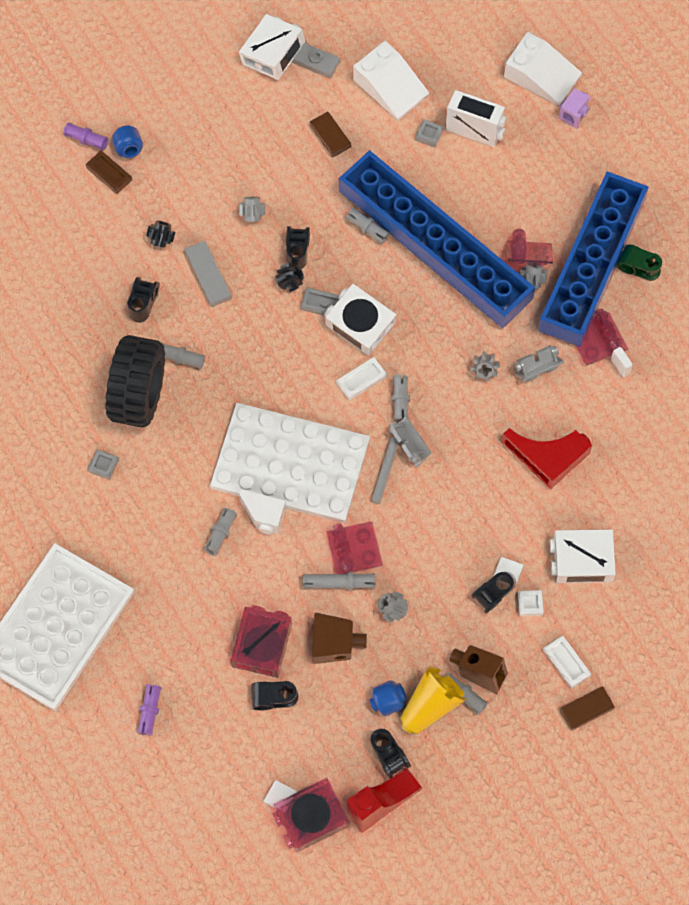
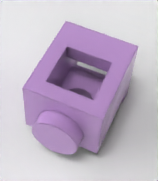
(574, 108)

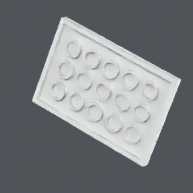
(291, 461)
(58, 625)

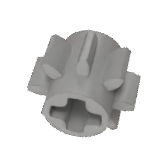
(252, 209)
(534, 274)
(490, 363)
(393, 606)

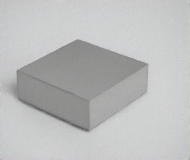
(429, 133)
(103, 464)

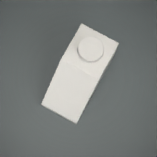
(264, 511)

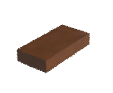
(330, 134)
(108, 172)
(587, 708)

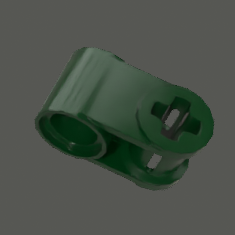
(638, 263)

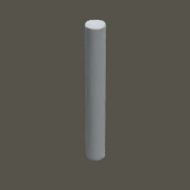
(385, 470)

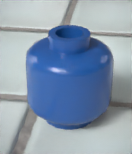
(127, 141)
(388, 698)

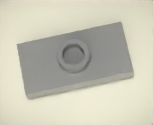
(316, 60)

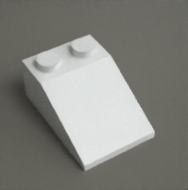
(541, 69)
(389, 80)

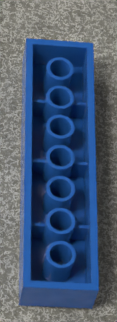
(593, 259)

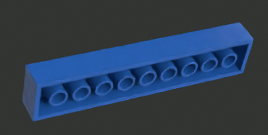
(436, 239)

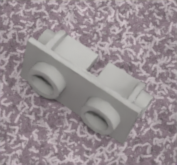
(529, 368)
(410, 441)

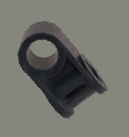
(297, 244)
(142, 295)
(493, 591)
(270, 695)
(390, 756)

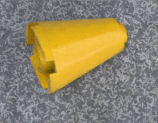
(431, 701)

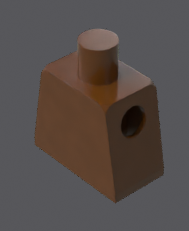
(334, 639)
(481, 667)

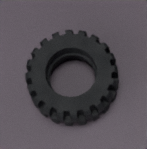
(135, 381)

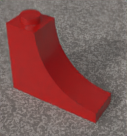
(549, 459)
(376, 802)

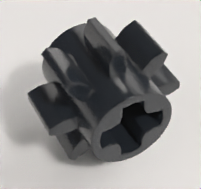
(160, 234)
(289, 277)

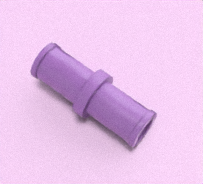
(86, 136)
(149, 710)

